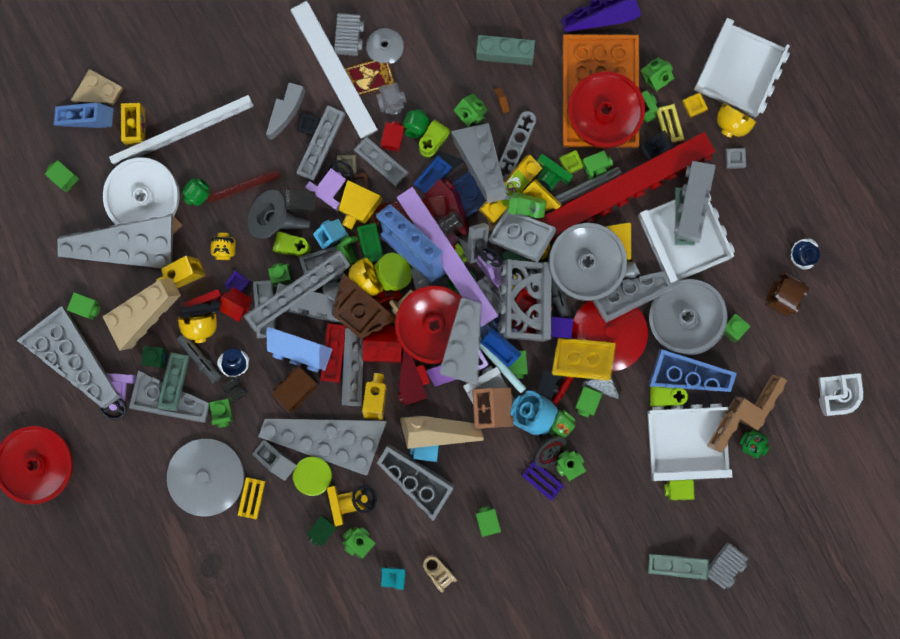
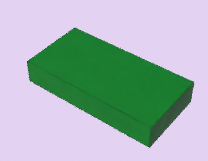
(370, 242)

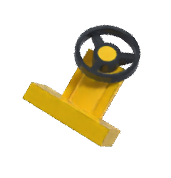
(350, 502)

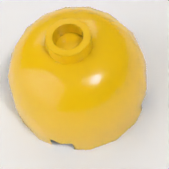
(734, 121)
(364, 276)
(198, 327)

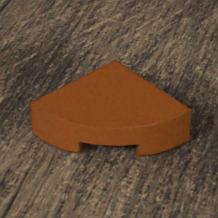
(502, 100)

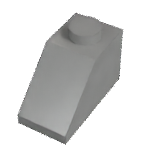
(274, 460)

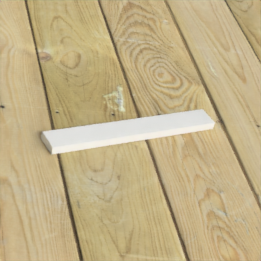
(334, 70)
(183, 130)

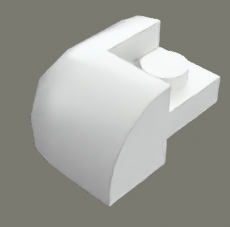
(840, 394)

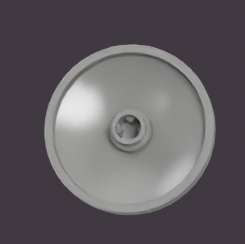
(587, 261)
(688, 317)
(205, 477)

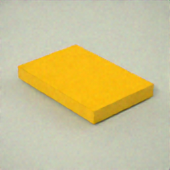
(584, 359)

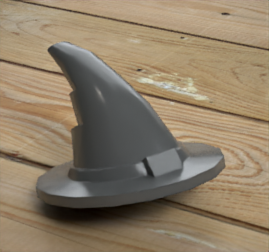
(270, 214)

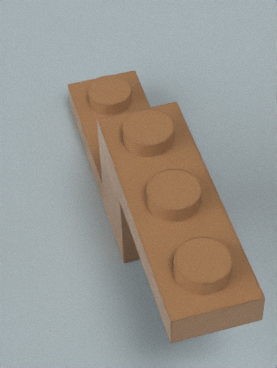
(747, 413)

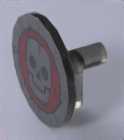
(548, 450)

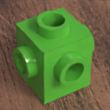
(657, 73)
(471, 110)
(577, 468)
(363, 544)

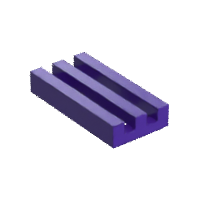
(555, 491)

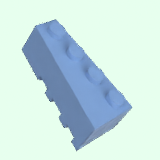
(683, 372)

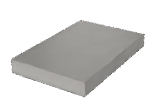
(522, 235)

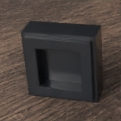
(308, 124)

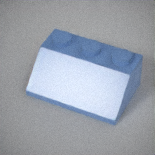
(297, 350)

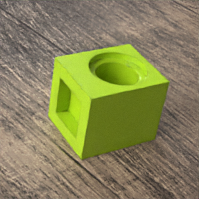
(679, 489)

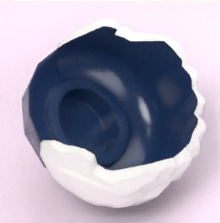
(805, 253)
(233, 362)

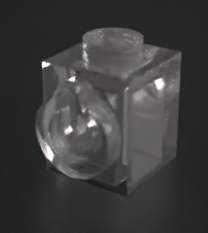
(391, 99)

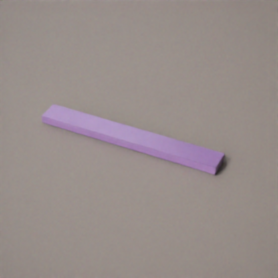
(450, 260)

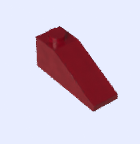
(453, 200)
(410, 383)

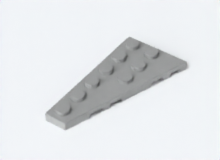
(67, 352)

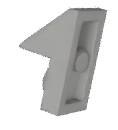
(471, 243)

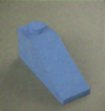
(84, 115)

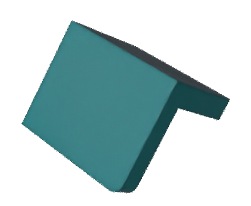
(393, 577)

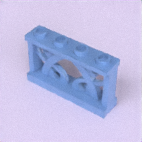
(411, 244)

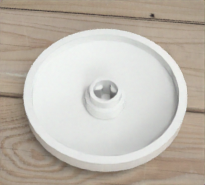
(140, 191)

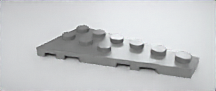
(131, 243)
(340, 442)

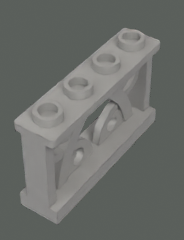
(542, 280)

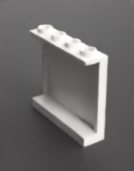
(742, 69)
(685, 260)
(680, 443)

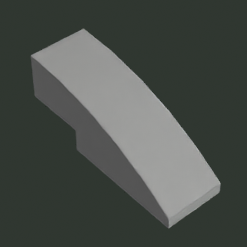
(285, 110)

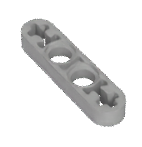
(517, 146)

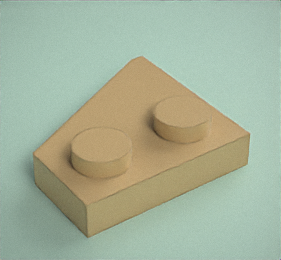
(97, 90)

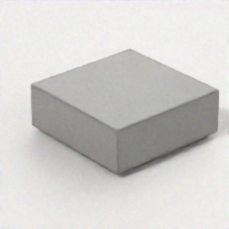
(735, 158)

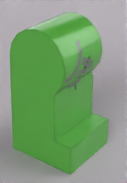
(527, 205)

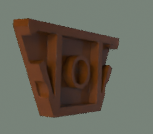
(359, 310)

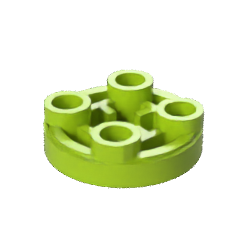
(393, 272)
(312, 476)

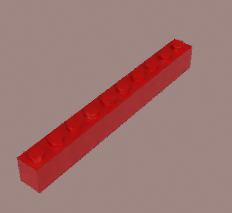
(630, 185)

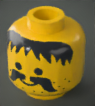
(223, 246)

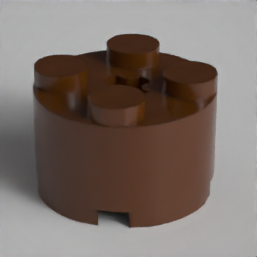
(786, 294)

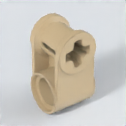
(439, 573)

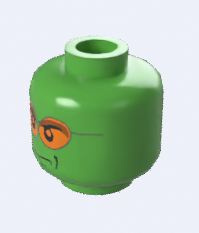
(562, 424)

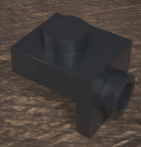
(657, 145)

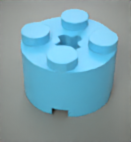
(533, 413)

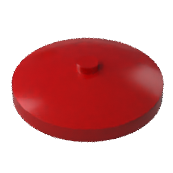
(606, 109)
(426, 322)
(626, 331)
(34, 465)

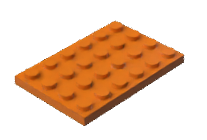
(595, 54)

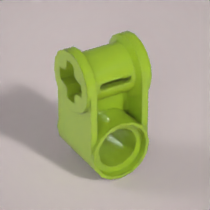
(435, 136)
(288, 244)
(664, 396)

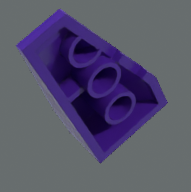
(601, 13)

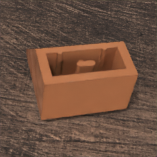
(492, 408)

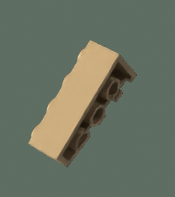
(136, 315)

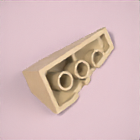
(430, 431)

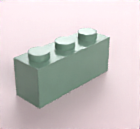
(505, 50)

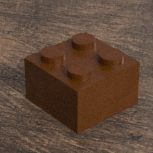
(294, 389)

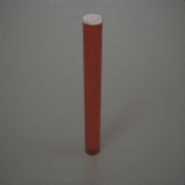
(243, 186)

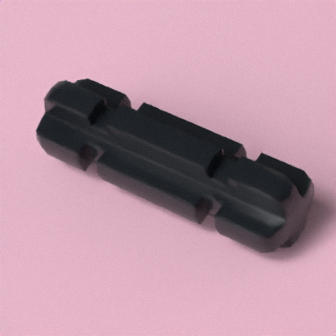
(200, 309)

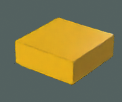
(694, 105)

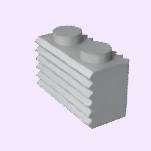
(348, 34)
(726, 566)

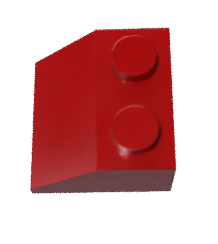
(382, 346)

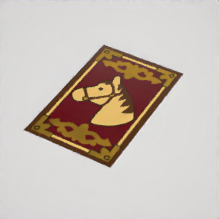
(370, 76)

